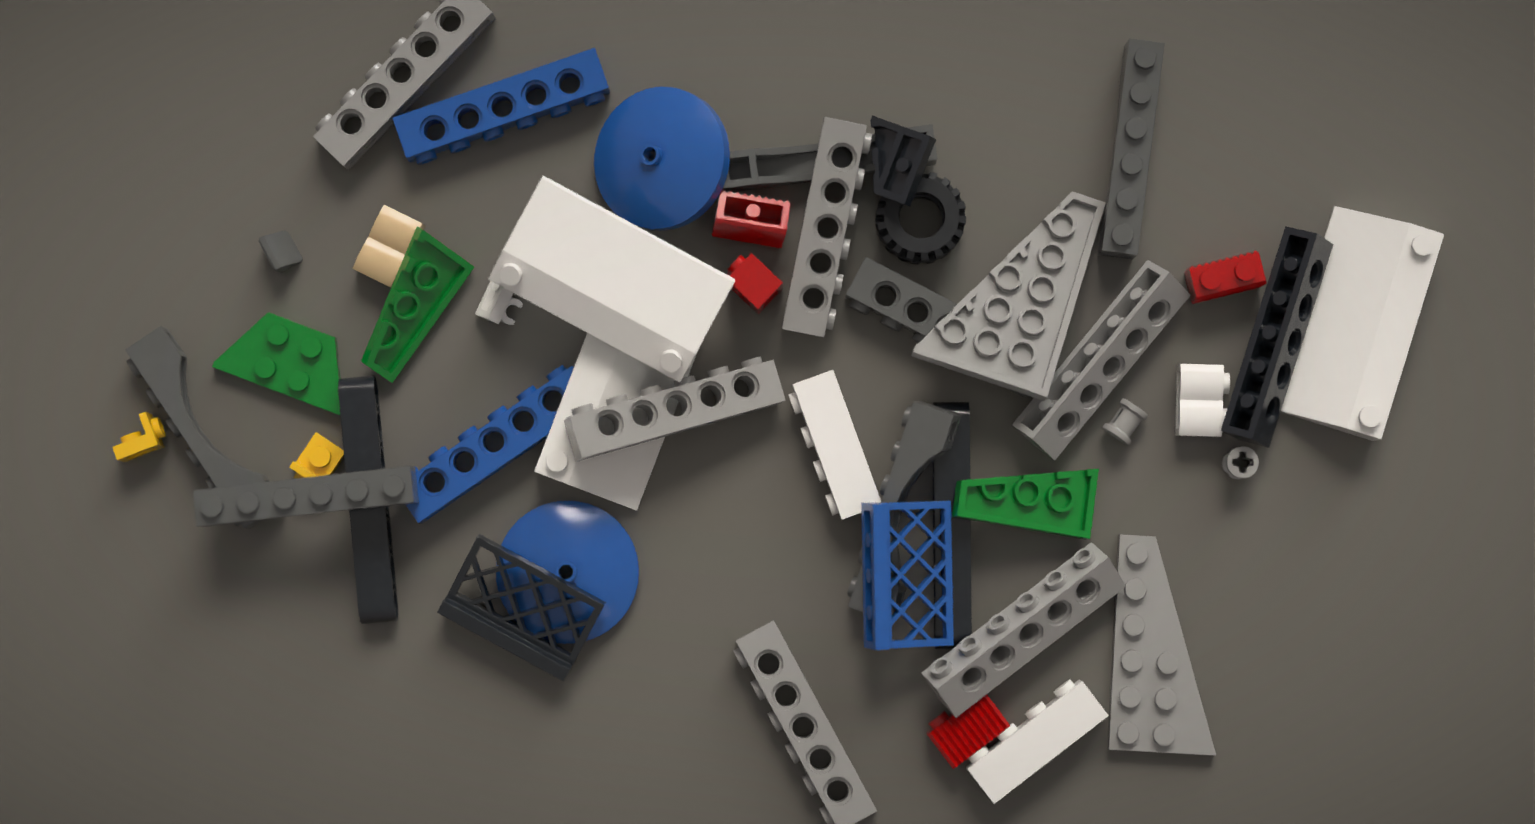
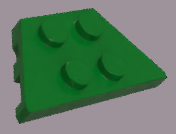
(287, 360)

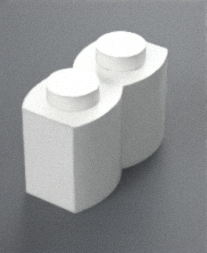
(1200, 399)

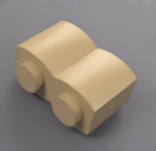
(386, 245)

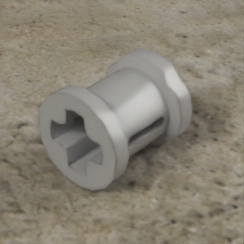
(1125, 421)
(1246, 454)

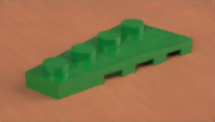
(417, 298)
(1036, 502)

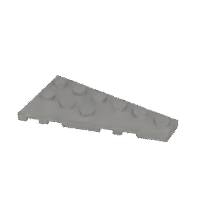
(1152, 678)

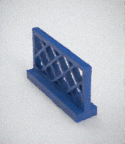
(877, 575)

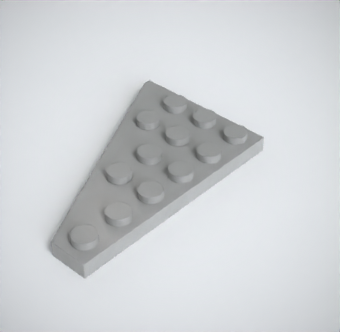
(1020, 312)

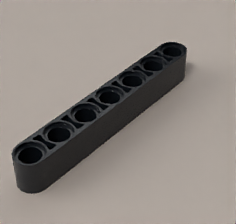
(947, 470)
(369, 526)

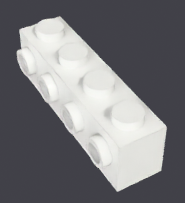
(836, 444)
(1036, 740)

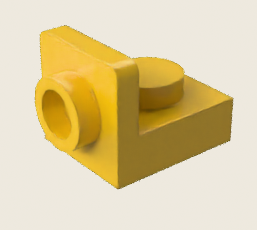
(136, 444)
(318, 458)

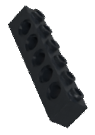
(1277, 336)

